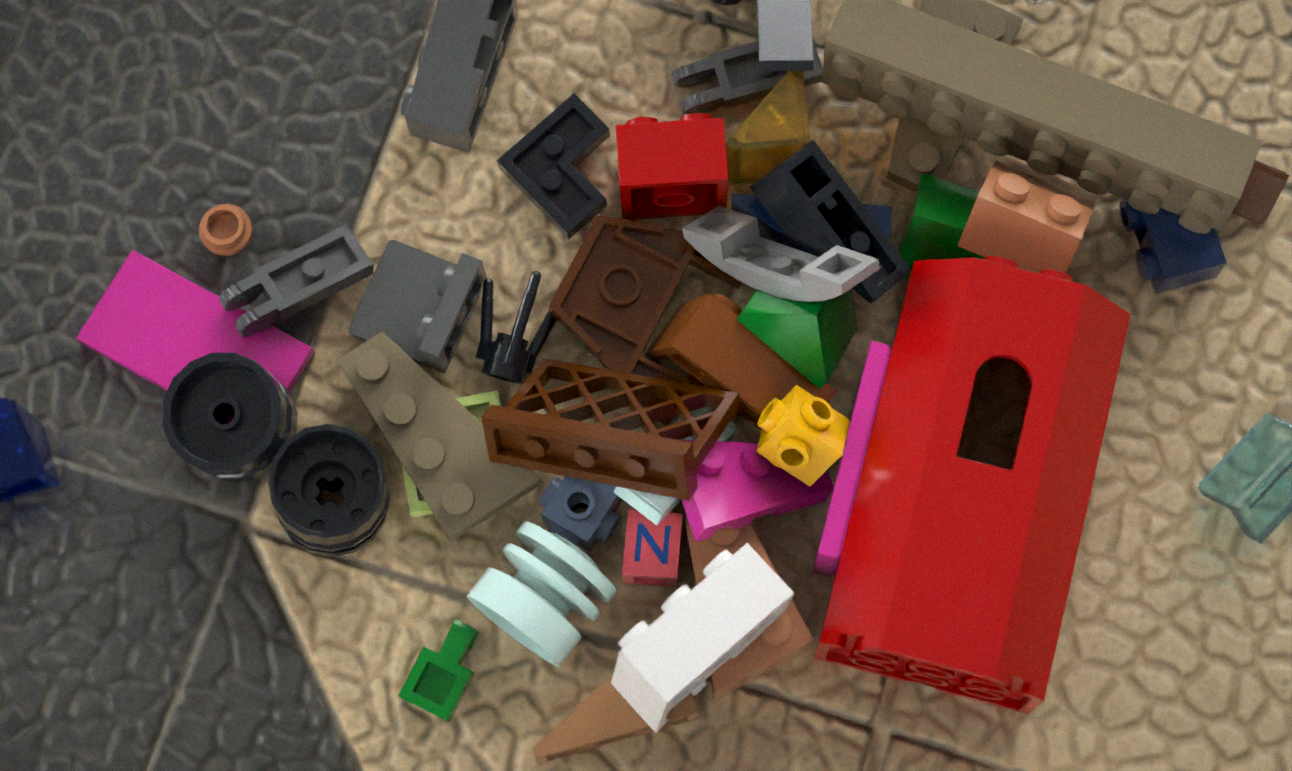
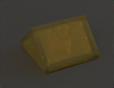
(770, 132)

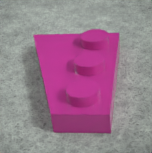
(744, 485)

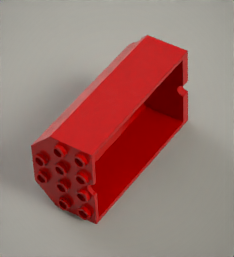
(956, 563)

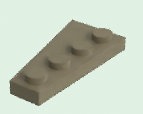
(915, 144)
(433, 437)

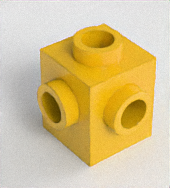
(802, 434)

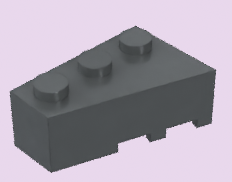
(458, 70)

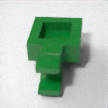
(438, 678)

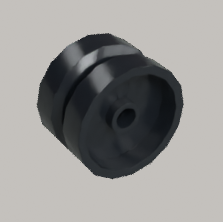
(204, 398)

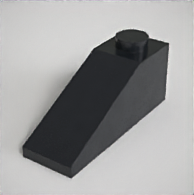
(822, 211)

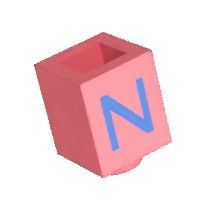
(652, 550)

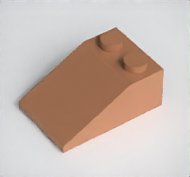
(1028, 217)

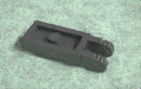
(736, 77)
(298, 280)

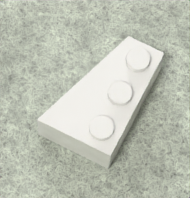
(698, 633)

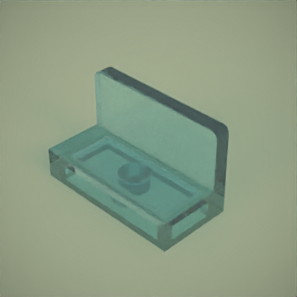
(1256, 478)

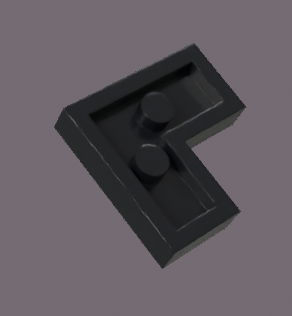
(546, 162)

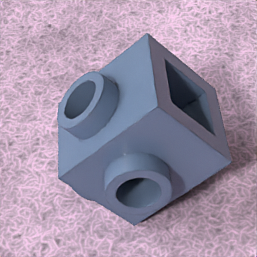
(580, 528)

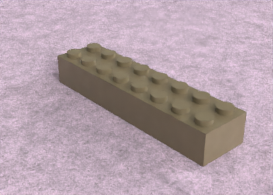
(1038, 112)

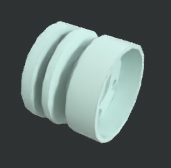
(542, 593)

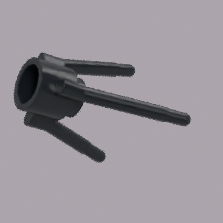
(508, 356)

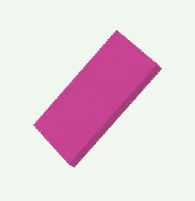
(163, 321)
(852, 459)

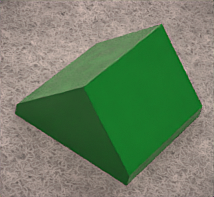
(937, 221)
(801, 332)

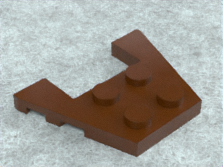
(622, 290)

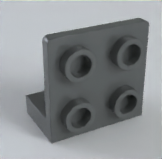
(420, 303)

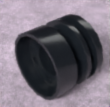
(330, 460)

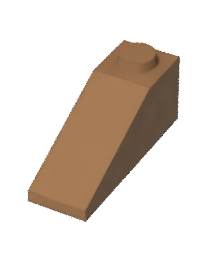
(602, 721)

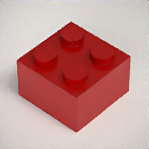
(671, 166)

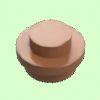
(225, 230)

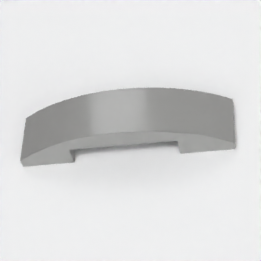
(735, 246)

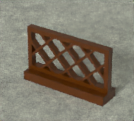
(607, 450)

